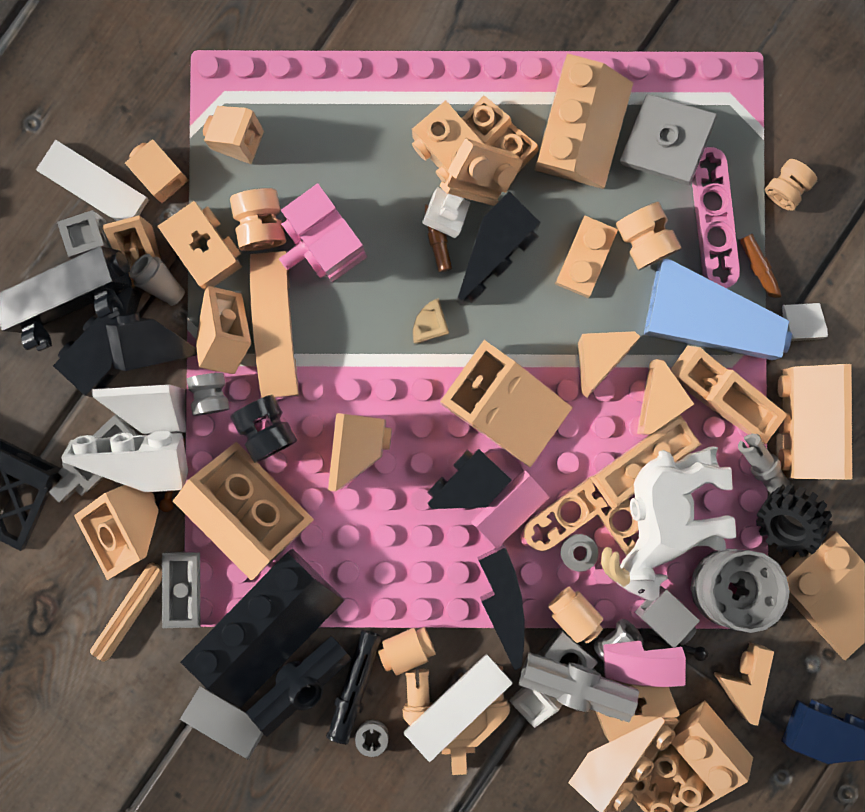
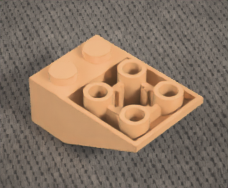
(506, 403)
(696, 766)

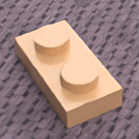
(586, 256)

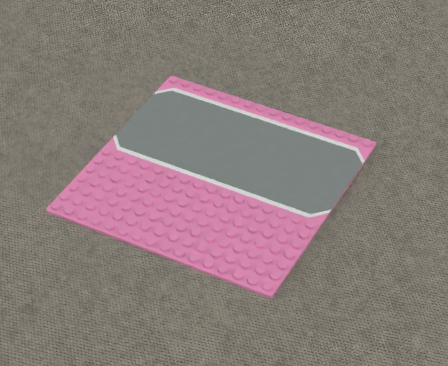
(349, 129)

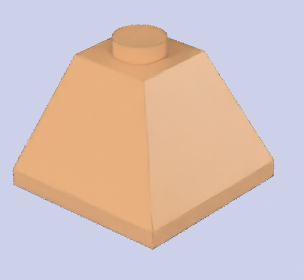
(356, 447)
(119, 527)

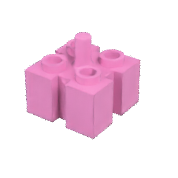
(320, 236)

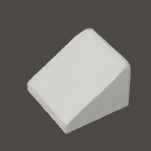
(805, 321)
(535, 705)

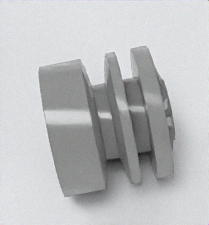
(760, 589)

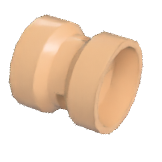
(791, 184)

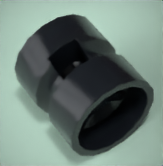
(269, 440)

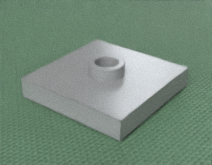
(668, 139)

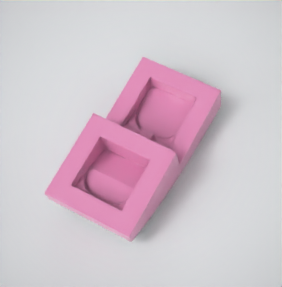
(632, 665)

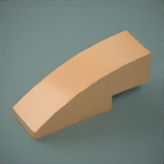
(727, 393)

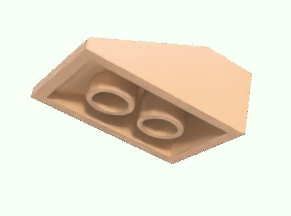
(830, 592)

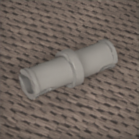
(764, 465)

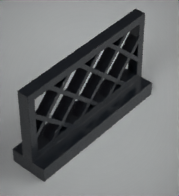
(30, 470)

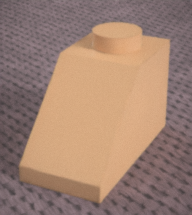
(233, 132)
(222, 331)

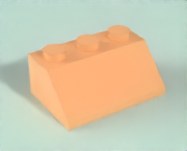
(584, 122)
(817, 422)
(242, 510)

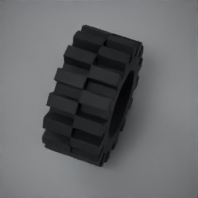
(801, 507)

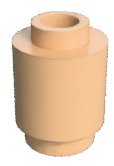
(576, 615)
(406, 650)

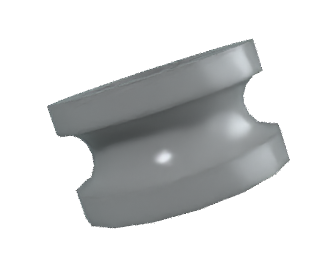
(383, 738)

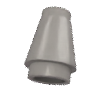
(155, 278)

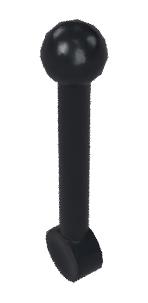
(699, 653)

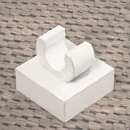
(446, 213)

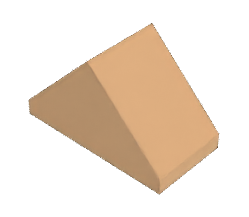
(132, 237)
(600, 355)
(662, 398)

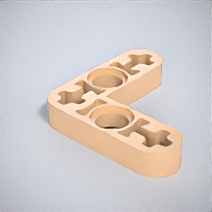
(589, 508)

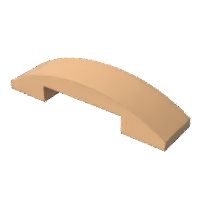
(272, 325)

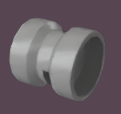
(208, 394)

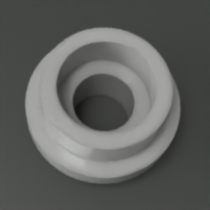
(568, 548)

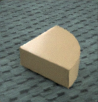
(430, 323)

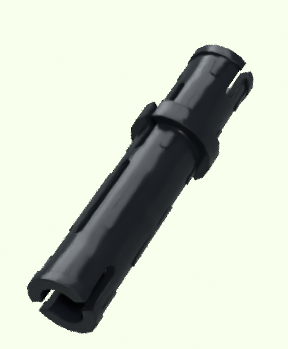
(341, 727)

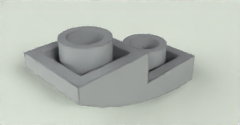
(222, 723)

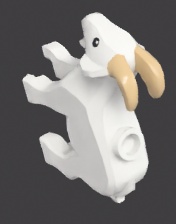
(667, 521)

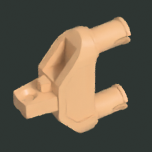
(471, 736)

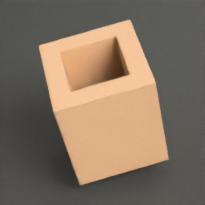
(156, 170)

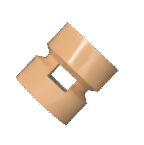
(257, 217)
(648, 235)

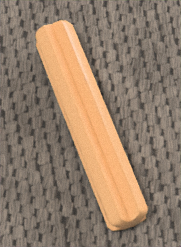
(127, 612)

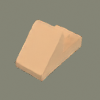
(749, 691)

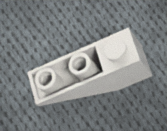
(140, 461)

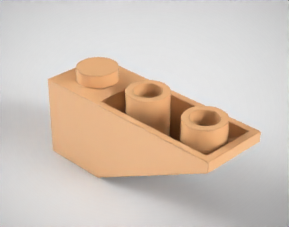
(616, 767)

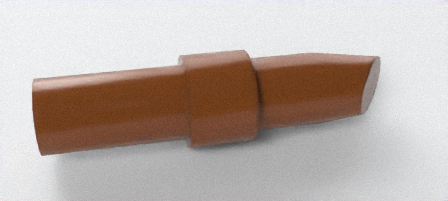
(438, 242)
(760, 266)

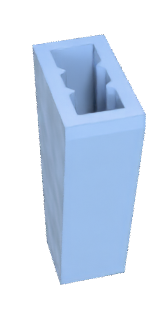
(708, 315)

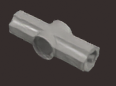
(579, 687)

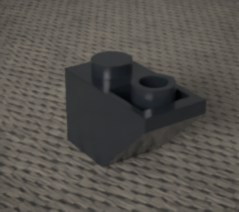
(472, 486)

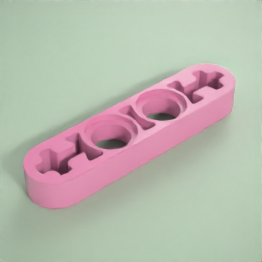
(720, 219)

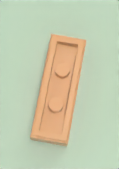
(618, 477)

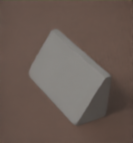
(181, 590)

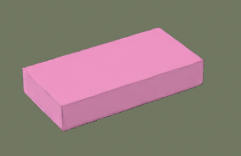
(510, 509)

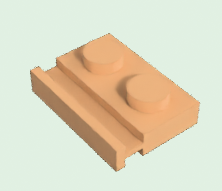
(481, 172)

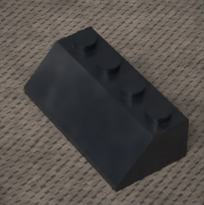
(263, 630)

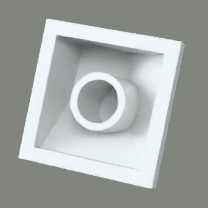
(147, 407)

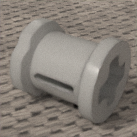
(623, 633)

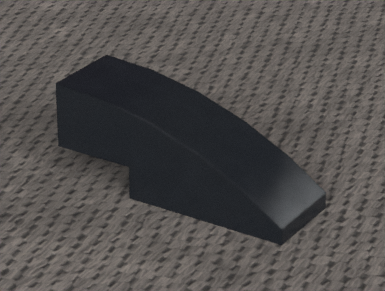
(504, 602)

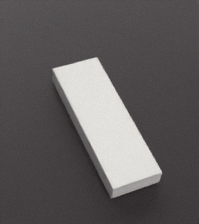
(91, 183)
(457, 708)

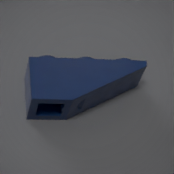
(824, 735)

